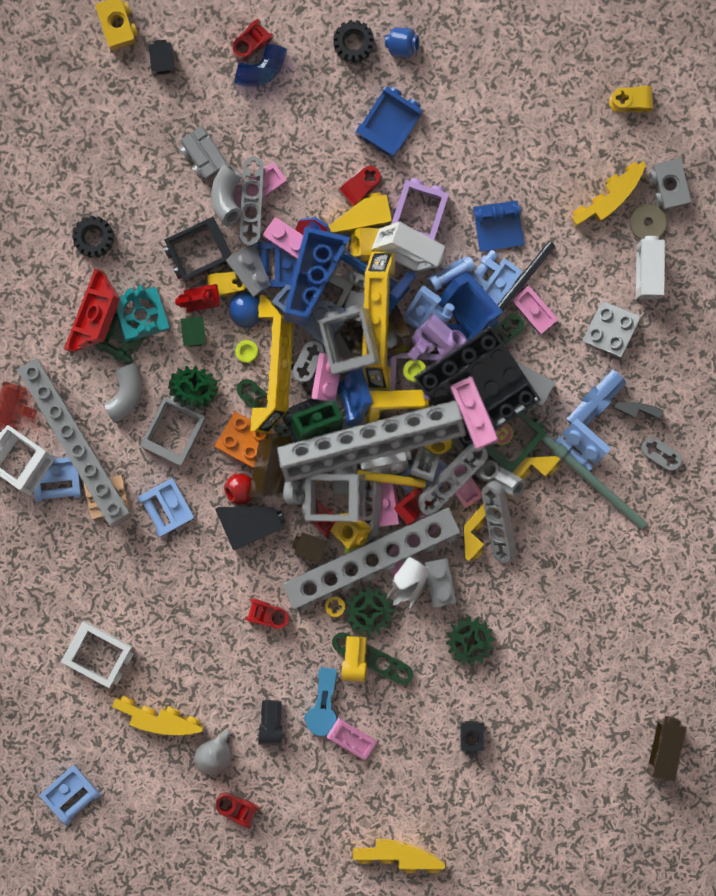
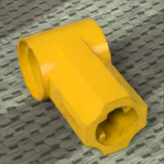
(354, 665)

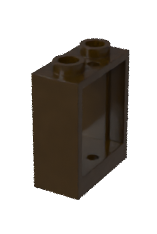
(666, 748)

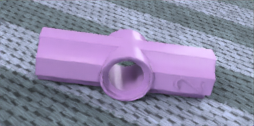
(442, 335)

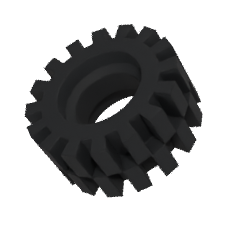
(353, 28)
(93, 223)

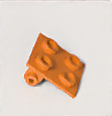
(239, 440)

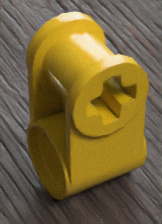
(636, 99)
(226, 283)

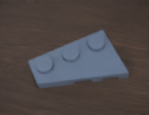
(312, 326)

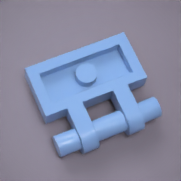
(502, 278)
(424, 306)
(585, 441)

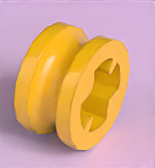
(329, 610)

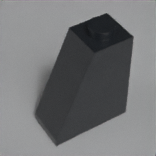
(249, 524)

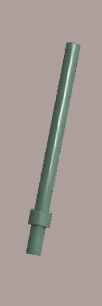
(561, 451)

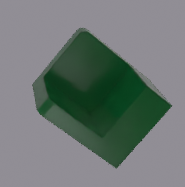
(193, 332)

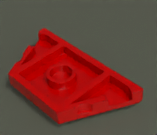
(94, 314)

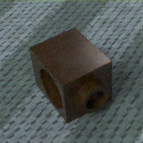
(309, 547)

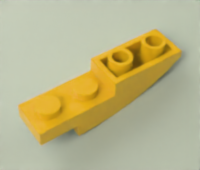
(617, 191)
(166, 723)
(409, 856)

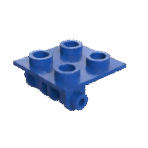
(498, 226)

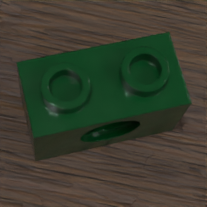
(317, 421)

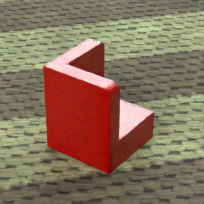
(408, 506)

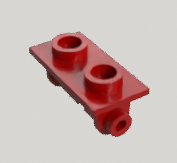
(199, 298)

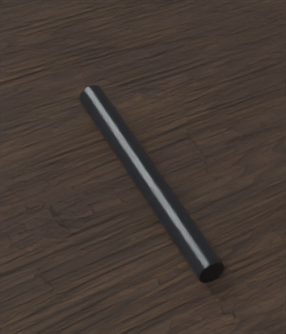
(526, 275)

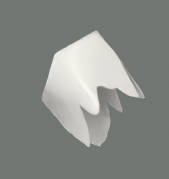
(411, 582)

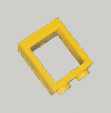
(395, 400)

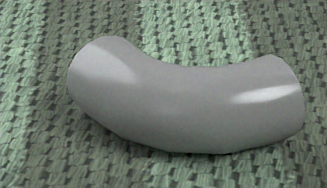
(222, 195)
(128, 393)

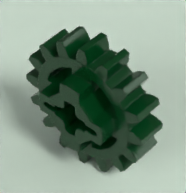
(193, 387)
(385, 610)
(474, 626)

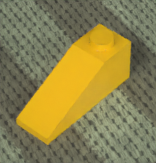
(366, 214)

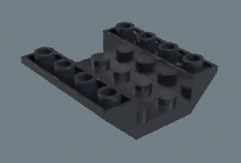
(495, 373)

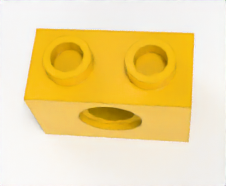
(116, 37)

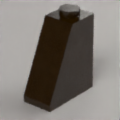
(267, 471)

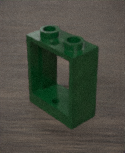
(502, 461)

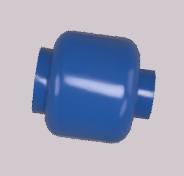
(402, 42)

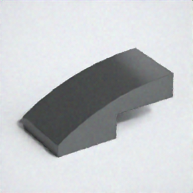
(632, 408)

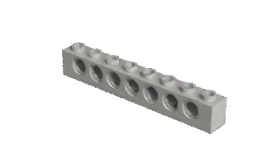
(371, 441)
(74, 443)
(296, 587)

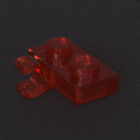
(11, 404)

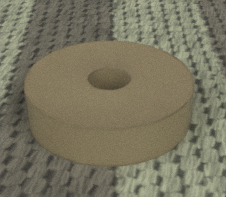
(651, 212)

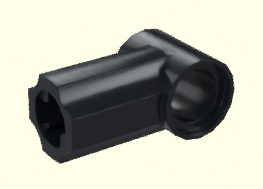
(270, 728)

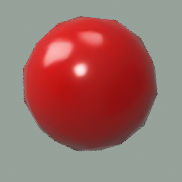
(238, 488)

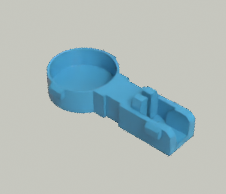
(321, 720)

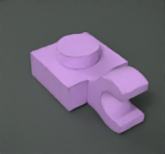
(422, 343)

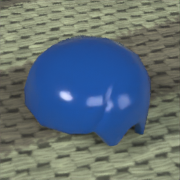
(244, 309)

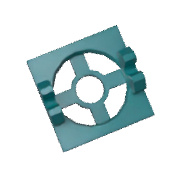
(143, 330)

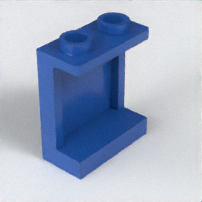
(389, 121)
(471, 304)

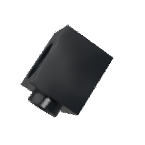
(161, 57)
(472, 726)

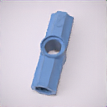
(598, 398)

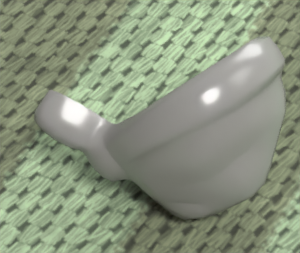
(213, 755)

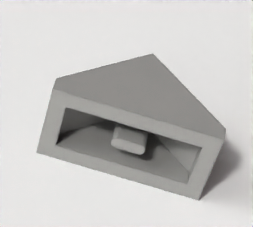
(424, 464)

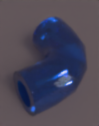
(263, 72)

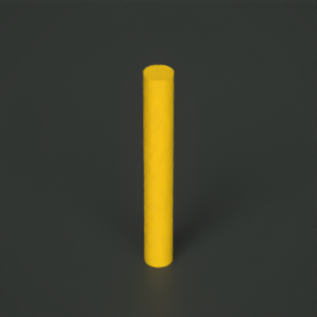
(393, 479)

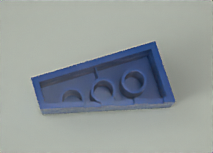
(315, 266)

